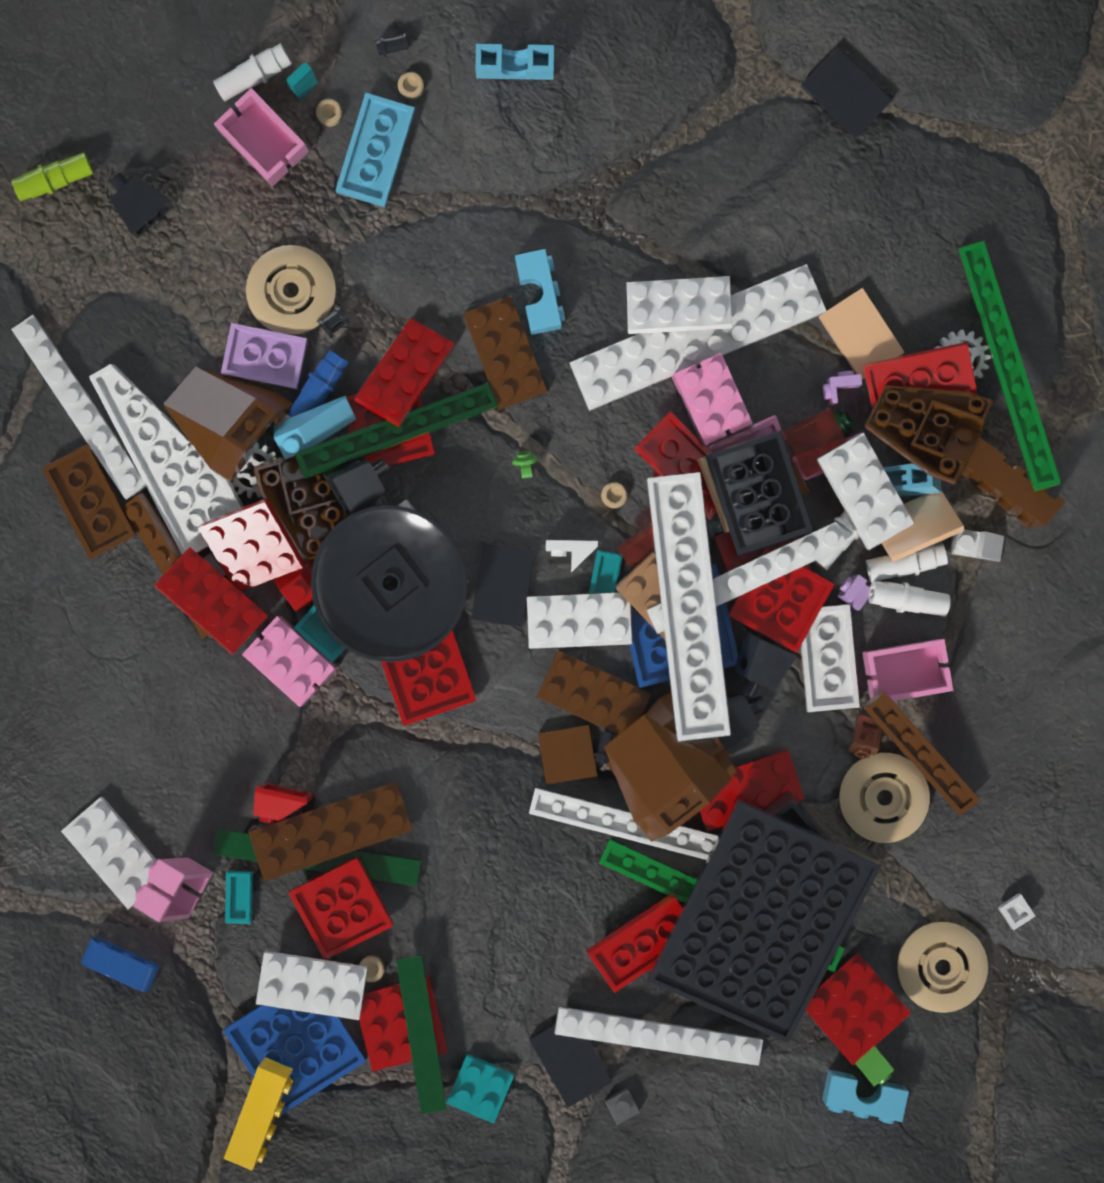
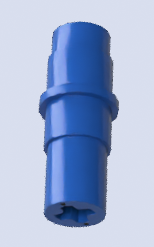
(319, 384)

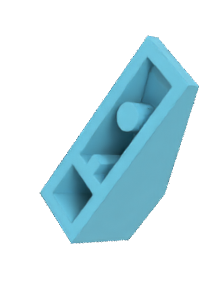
(312, 426)
(912, 481)

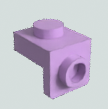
(843, 381)
(854, 591)

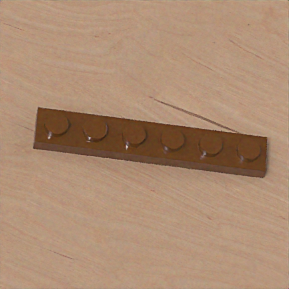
(154, 536)
(921, 752)

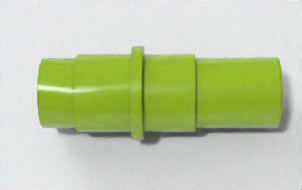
(51, 177)

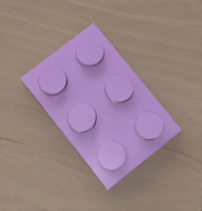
(264, 356)

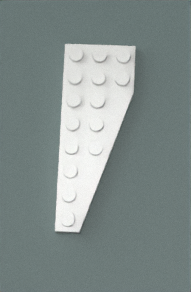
(167, 461)

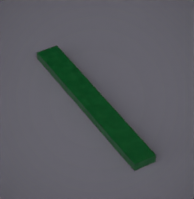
(386, 434)
(378, 865)

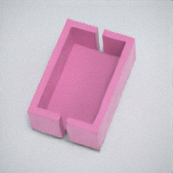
(261, 137)
(712, 399)
(290, 661)
(908, 670)
(164, 896)

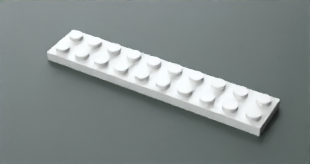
(658, 355)
(688, 606)

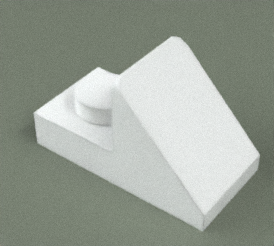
(977, 545)
(579, 549)

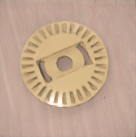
(312, 278)
(908, 803)
(926, 948)

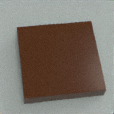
(567, 754)

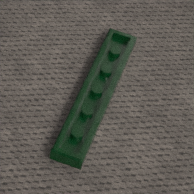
(421, 1034)

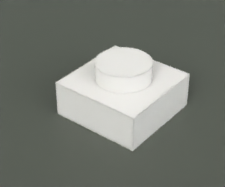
(1016, 911)

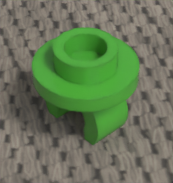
(525, 460)

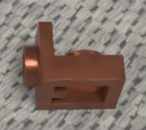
(865, 737)

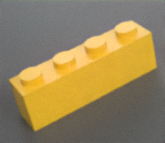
(258, 1114)

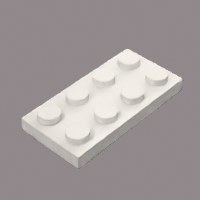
(679, 305)
(865, 491)
(579, 620)
(830, 661)
(111, 850)
(311, 985)

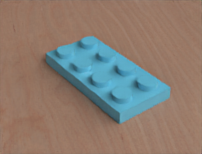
(375, 150)

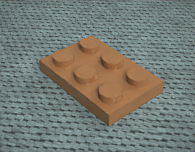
(642, 587)

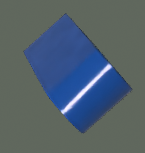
(120, 964)

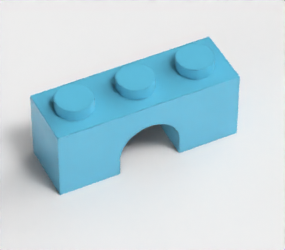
(499, 63)
(535, 268)
(886, 1102)

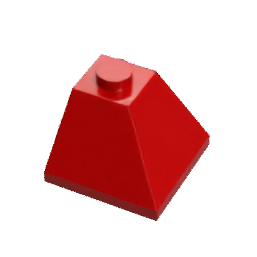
(297, 586)
(277, 802)

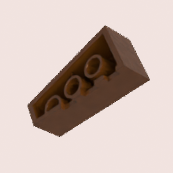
(1010, 486)

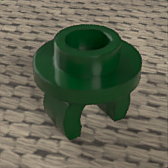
(844, 421)

